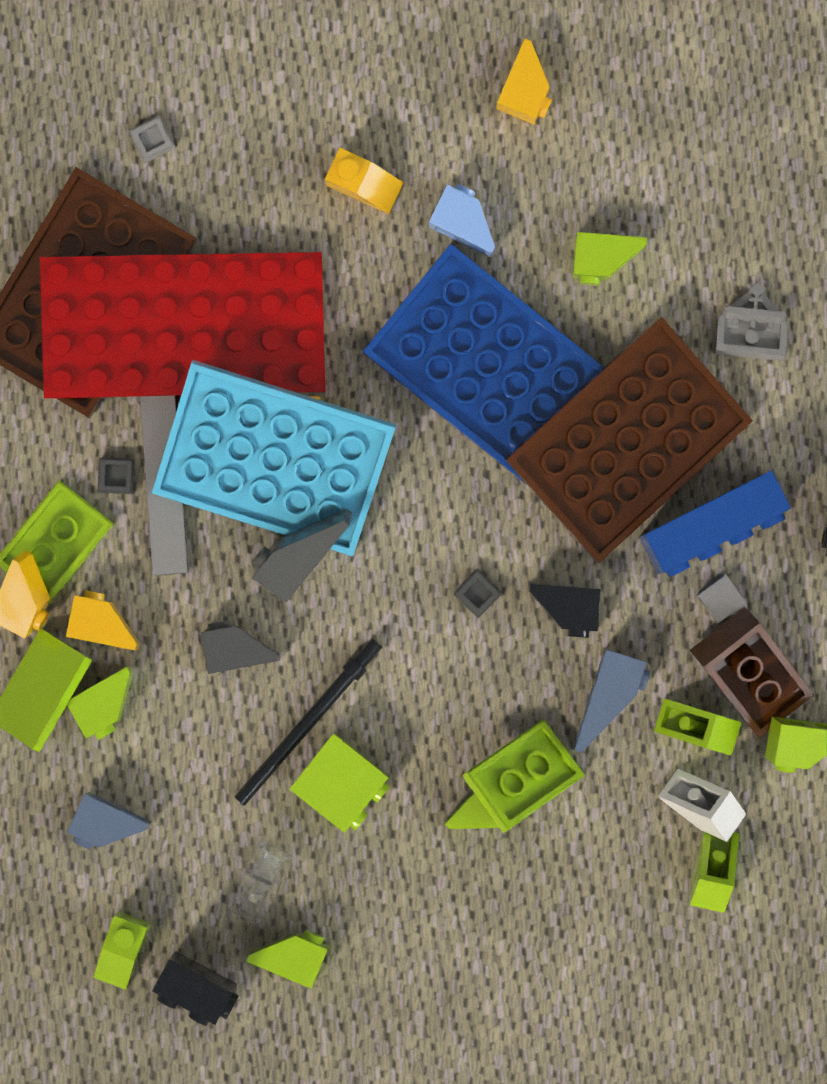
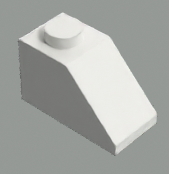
(703, 804)

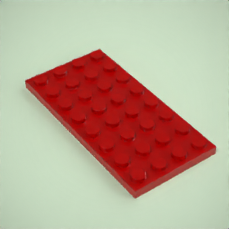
(143, 318)

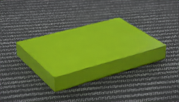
(59, 536)
(41, 689)
(523, 775)

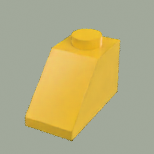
(525, 87)
(363, 181)
(23, 597)
(99, 622)

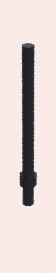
(353, 670)

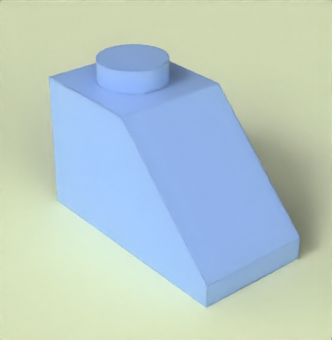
(462, 219)

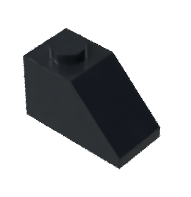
(569, 607)

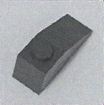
(295, 555)

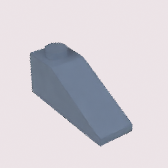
(611, 692)

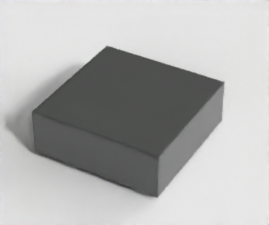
(116, 475)
(478, 593)

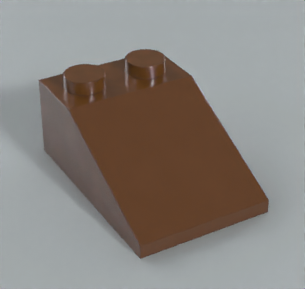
(751, 671)

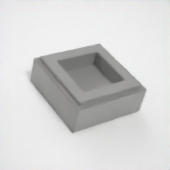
(152, 139)
(721, 599)

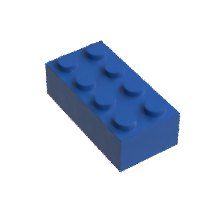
(715, 522)

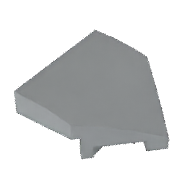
(752, 328)

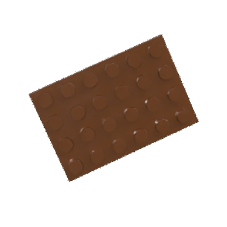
(82, 222)
(628, 439)

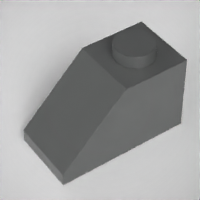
(233, 648)

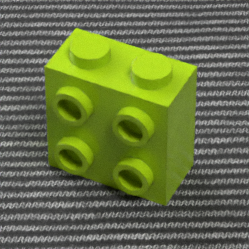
(341, 784)

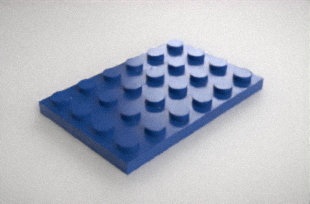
(480, 356)

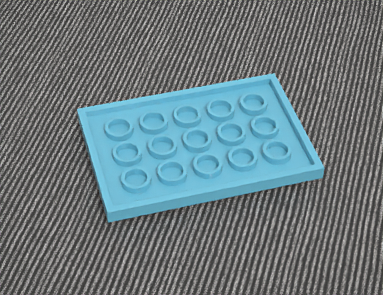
(271, 455)

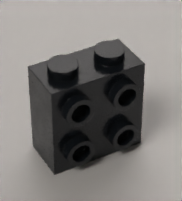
(195, 989)

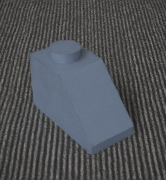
(103, 822)

